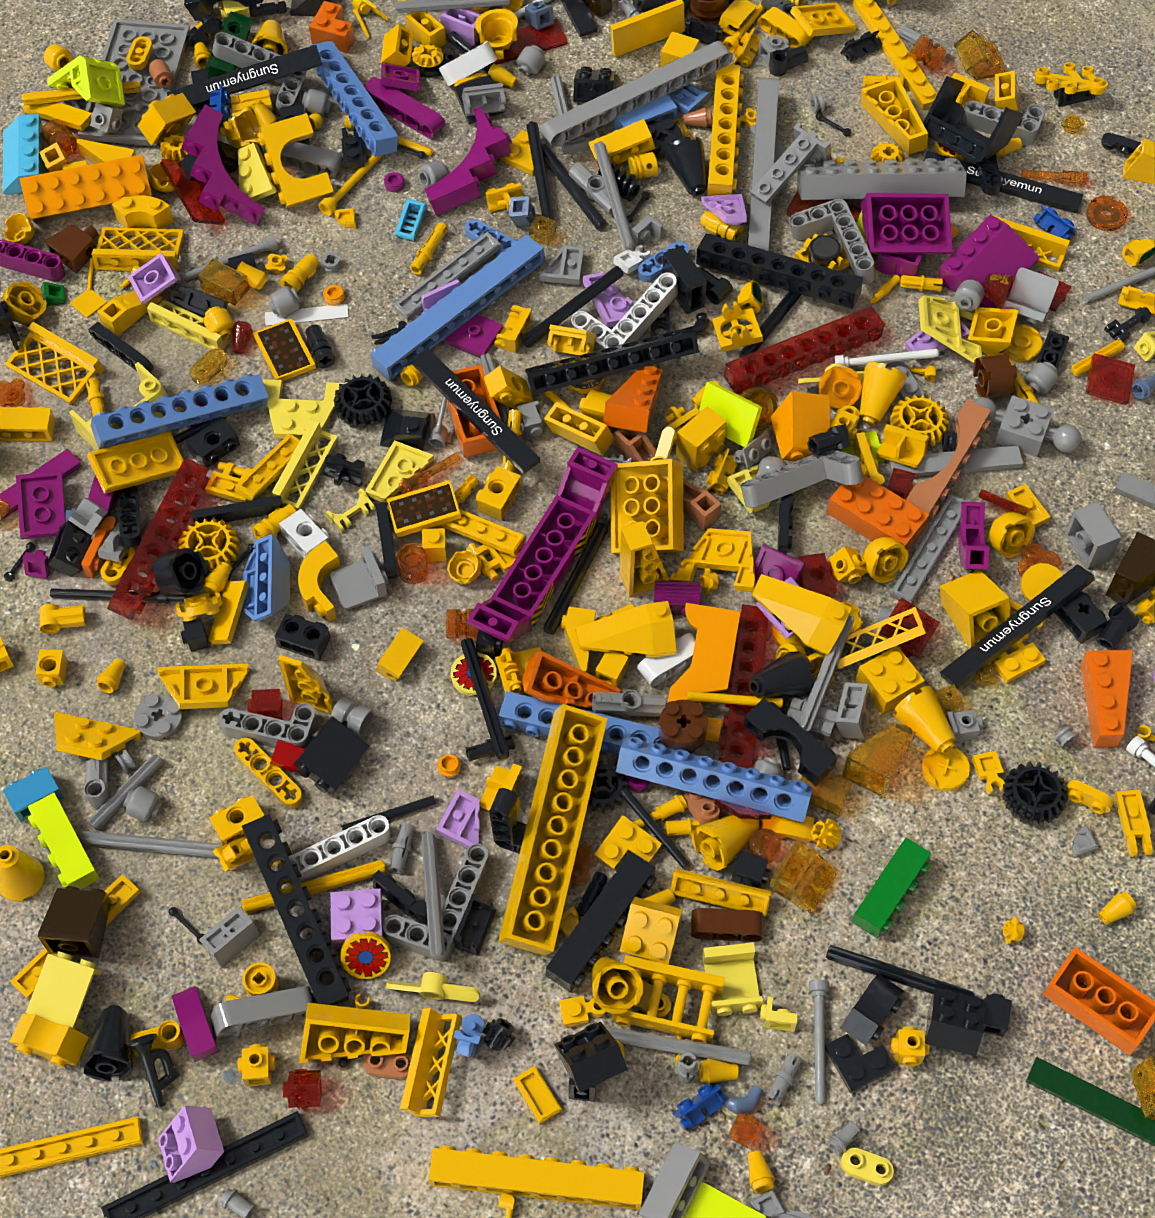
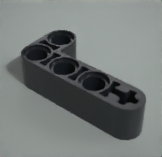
(507, 820)

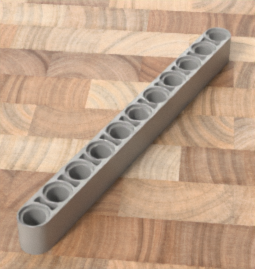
(636, 94)
(763, 159)

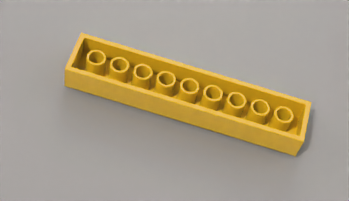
(553, 831)

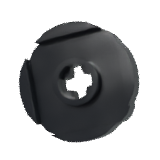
(667, 129)

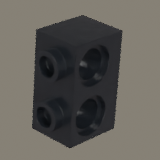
(66, 546)
(300, 641)

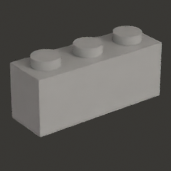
(675, 1184)

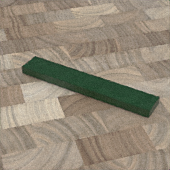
(1091, 1100)

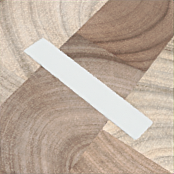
(309, 314)

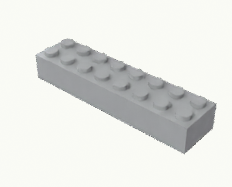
(855, 179)

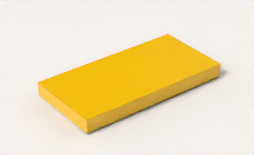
(647, 28)
(136, 462)

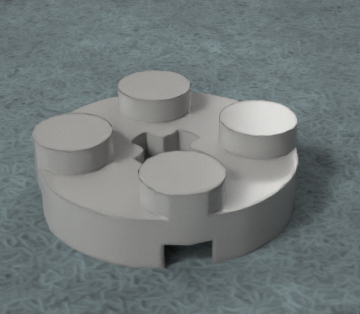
(164, 727)

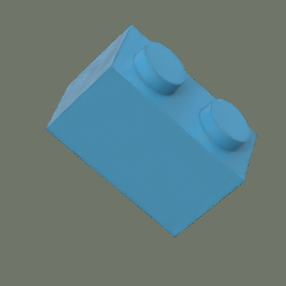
(30, 790)

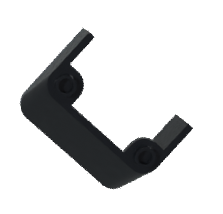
(945, 126)

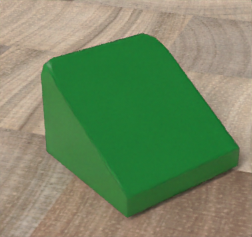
(53, 293)

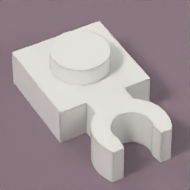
(629, 260)

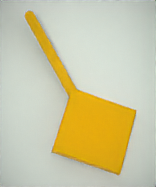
(88, 301)

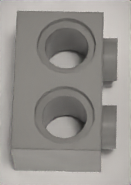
(854, 710)

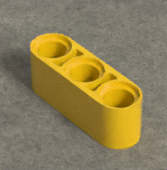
(779, 23)

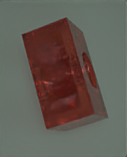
(817, 567)

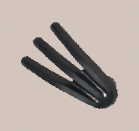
(387, 334)

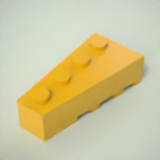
(895, 113)
(639, 560)
(352, 1032)

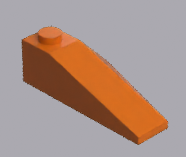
(561, 682)

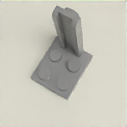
(804, 148)

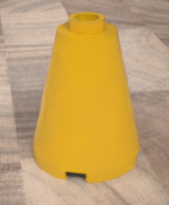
(271, 38)
(879, 391)
(927, 719)
(722, 839)
(19, 874)
(615, 985)

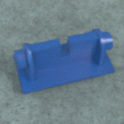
(220, 102)
(1049, 218)
(707, 1098)

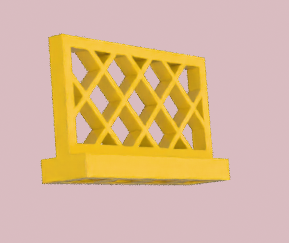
(124, 260)
(67, 352)

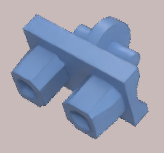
(470, 1035)

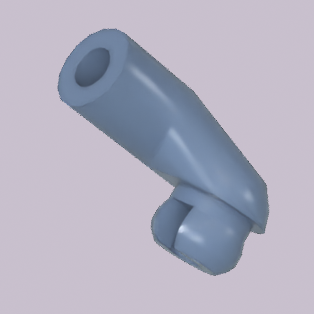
(745, 1104)

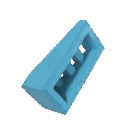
(411, 205)

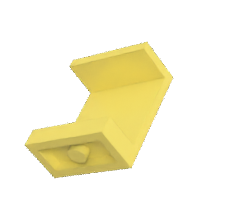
(740, 983)
(62, 989)

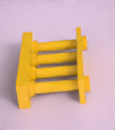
(684, 980)

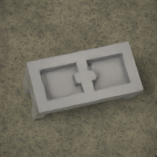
(488, 97)
(230, 937)

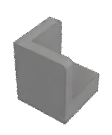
(88, 516)

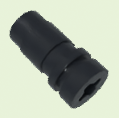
(319, 347)

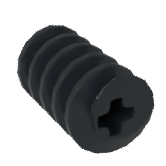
(626, 183)

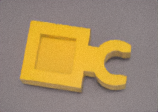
(989, 768)
(576, 1011)

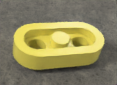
(866, 1169)

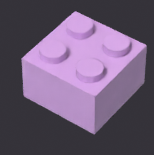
(355, 913)

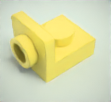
(1146, 346)
(778, 1020)

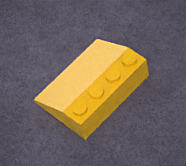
(652, 495)

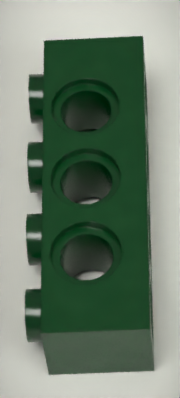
(234, 25)

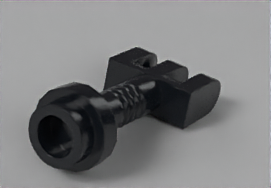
(1141, 315)

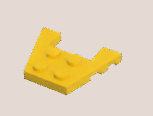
(722, 551)

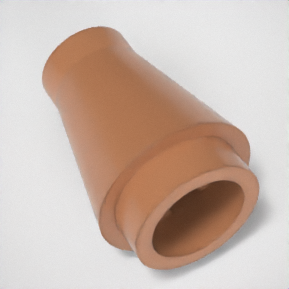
(698, 118)

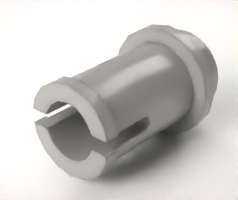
(844, 1138)
(237, 1203)

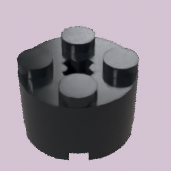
(179, 572)

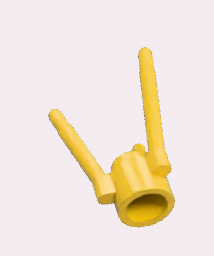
(364, 7)

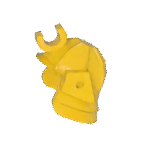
(497, 28)
(241, 128)

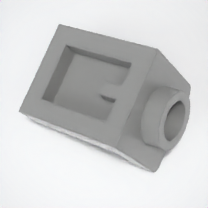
(645, 228)

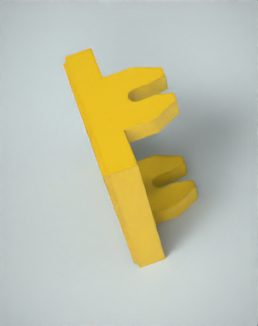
(733, 316)

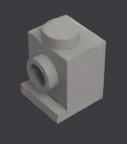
(768, 46)
(531, 419)
(964, 731)

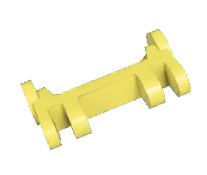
(338, 519)

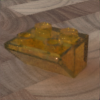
(979, 56)
(802, 877)

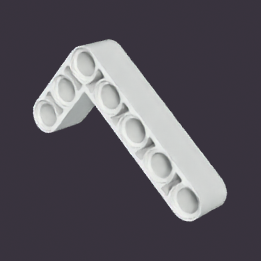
(630, 321)

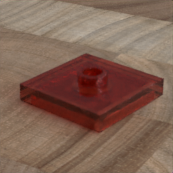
(1110, 379)

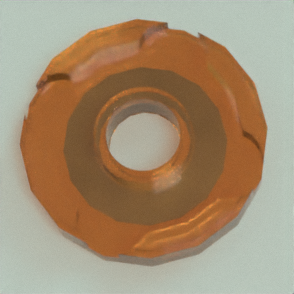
(1105, 222)

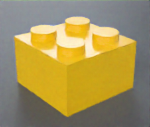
(166, 117)
(701, 439)
(890, 678)
(651, 930)

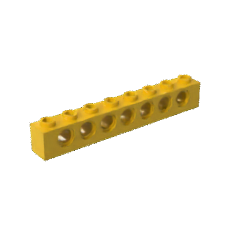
(724, 131)

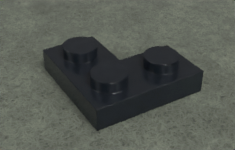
(856, 1069)

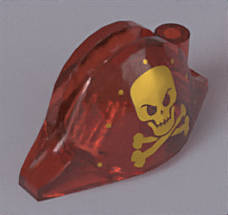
(997, 287)

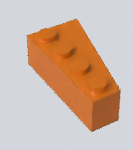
(634, 401)
(1106, 693)

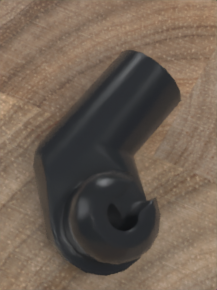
(701, 323)

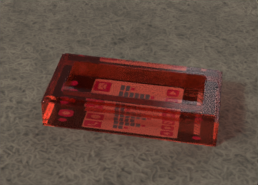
(1002, 502)

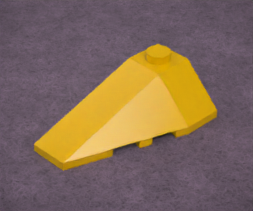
(807, 613)
(637, 630)
(305, 685)

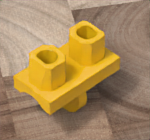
(500, 198)
(679, 421)
(234, 854)

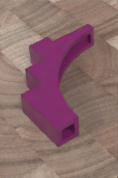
(478, 165)
(208, 168)

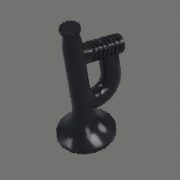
(143, 1047)

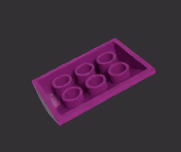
(907, 223)
(988, 250)

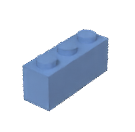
(655, 111)

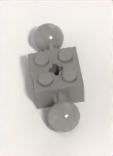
(1027, 424)

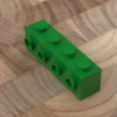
(891, 888)

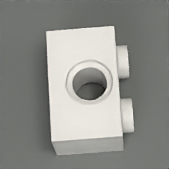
(297, 526)

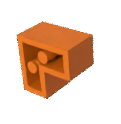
(330, 26)

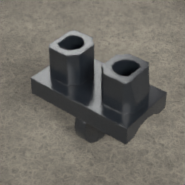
(344, 470)

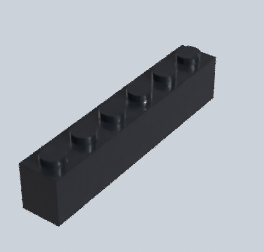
(600, 922)

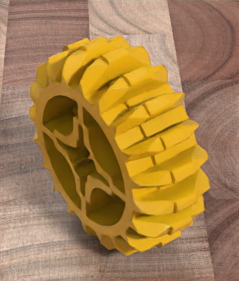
(918, 414)
(210, 539)

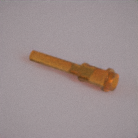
(1065, 176)
(420, 478)

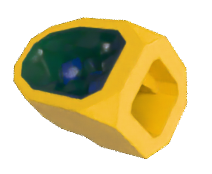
(1138, 251)
(751, 297)

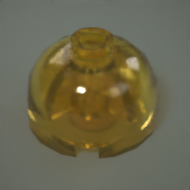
(765, 398)

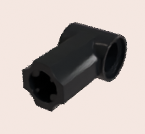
(783, 60)
(716, 288)
(835, 438)
(1121, 621)

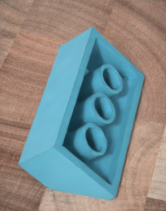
(21, 151)

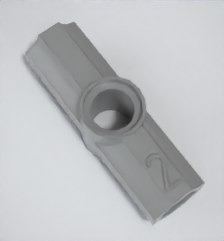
(592, 184)
(615, 704)

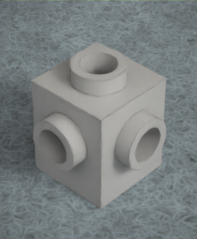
(106, 118)

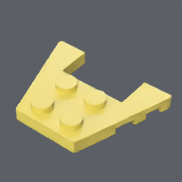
(942, 322)
(294, 414)

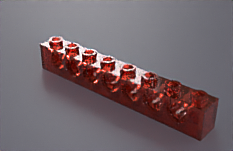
(804, 350)
(188, 473)
(753, 619)

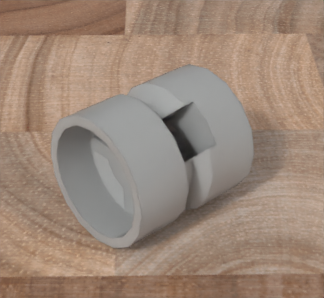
(354, 718)

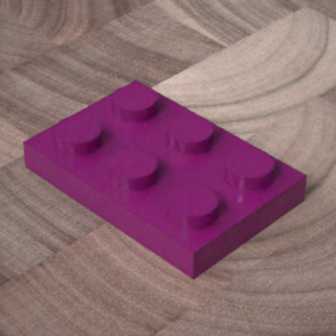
(40, 504)

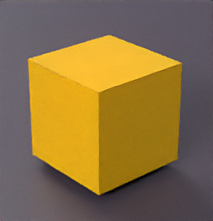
(677, 47)

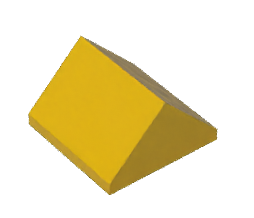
(993, 329)

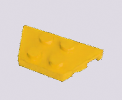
(203, 684)
(91, 737)

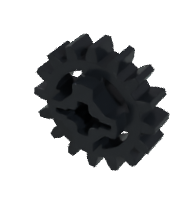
(606, 796)

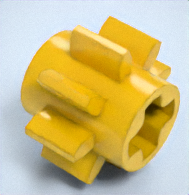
(826, 834)

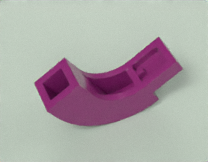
(971, 542)

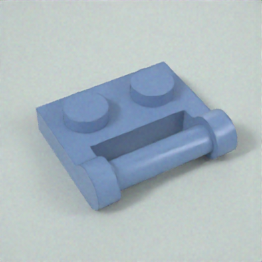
(688, 102)

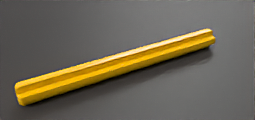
(70, 94)
(318, 885)

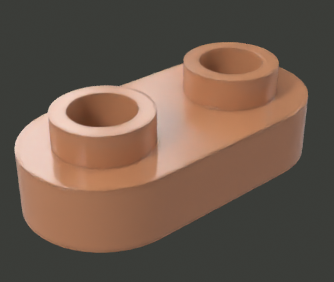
(702, 807)
(387, 1066)

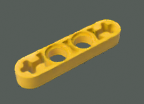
(267, 773)

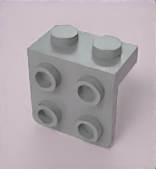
(1031, 294)
(360, 581)

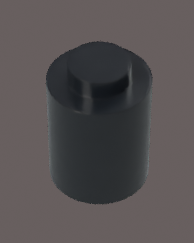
(235, 261)

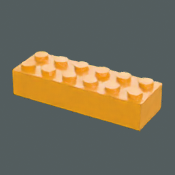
(85, 187)

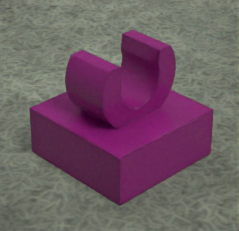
(36, 565)

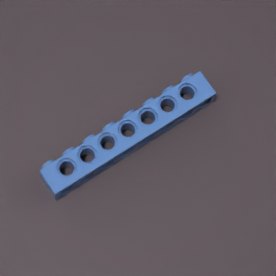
(355, 101)
(108, 436)
(516, 705)
(722, 788)

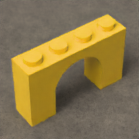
(292, 190)

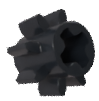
(499, 1034)

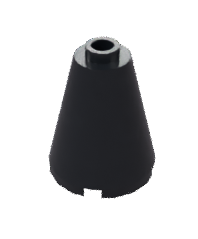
(688, 163)
(784, 678)
(107, 1049)

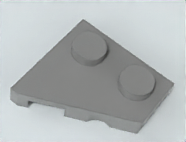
(565, 266)

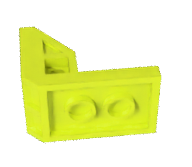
(93, 79)

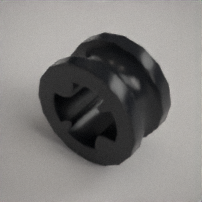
(948, 441)

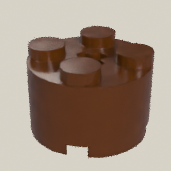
(994, 375)
(687, 715)

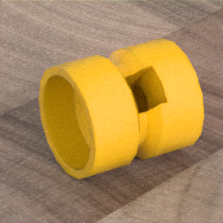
(260, 979)

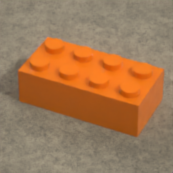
(469, 437)
(877, 512)
(1102, 1001)

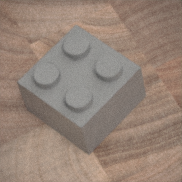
(1092, 535)

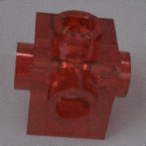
(303, 1088)

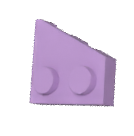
(461, 820)

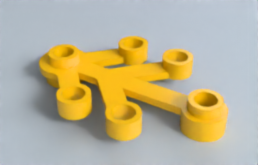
(1094, 84)

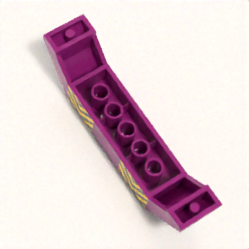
(549, 550)

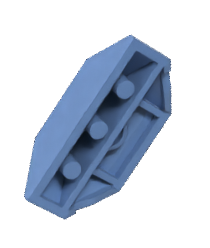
(268, 579)

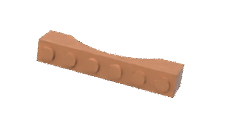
(968, 427)
(697, 502)

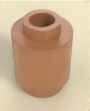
(161, 73)

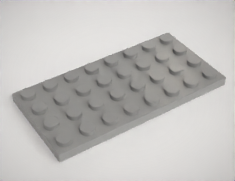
(168, 45)

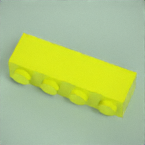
(63, 843)

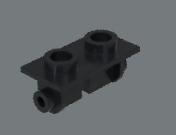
(209, 25)
(707, 33)
(854, 47)
(1067, 99)

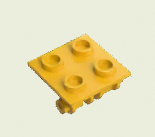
(512, 668)

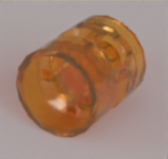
(927, 52)
(56, 131)
(412, 563)
(457, 624)

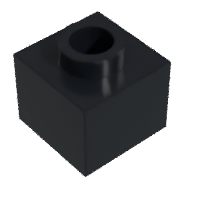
(194, 634)

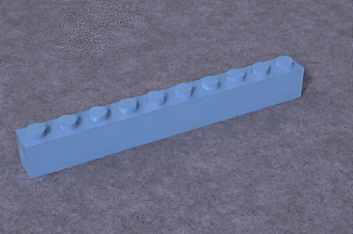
(458, 307)

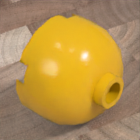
(24, 302)
(1011, 533)
(884, 558)

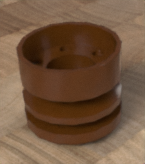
(708, 10)

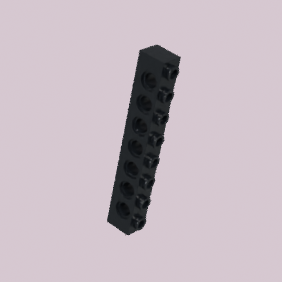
(779, 271)
(612, 360)
(256, 833)

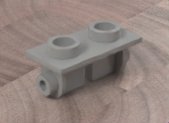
(755, 450)

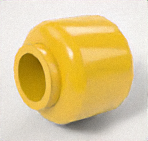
(57, 57)
(218, 321)

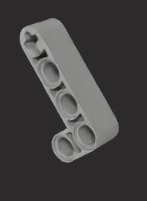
(986, 117)
(310, 159)
(237, 724)
(259, 1011)

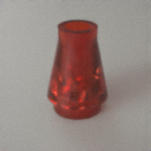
(240, 336)

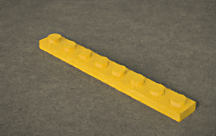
(896, 52)

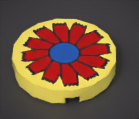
(461, 676)

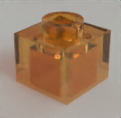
(745, 1130)

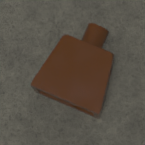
(73, 246)

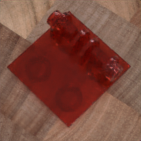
(916, 645)

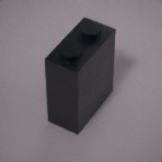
(689, 279)
(330, 755)

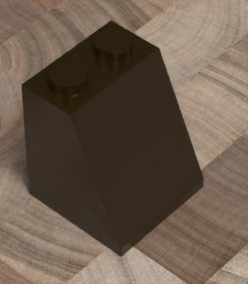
(1135, 571)
(76, 922)

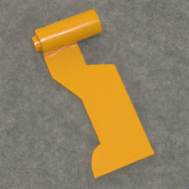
(711, 657)

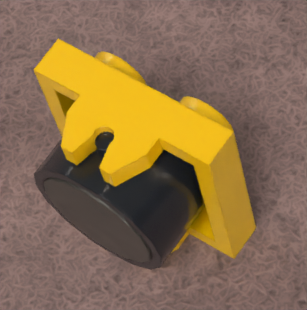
(823, 251)

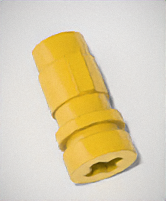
(718, 227)
(301, 272)
(271, 525)

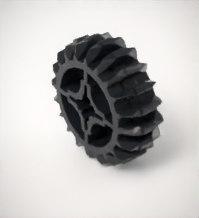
(361, 393)
(1053, 792)

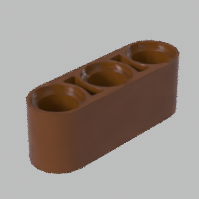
(727, 924)

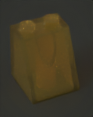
(879, 759)

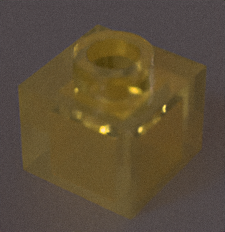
(542, 229)
(955, 703)

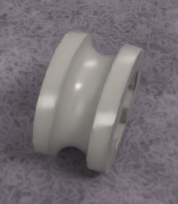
(817, 103)
(331, 268)
(1066, 737)
(125, 761)

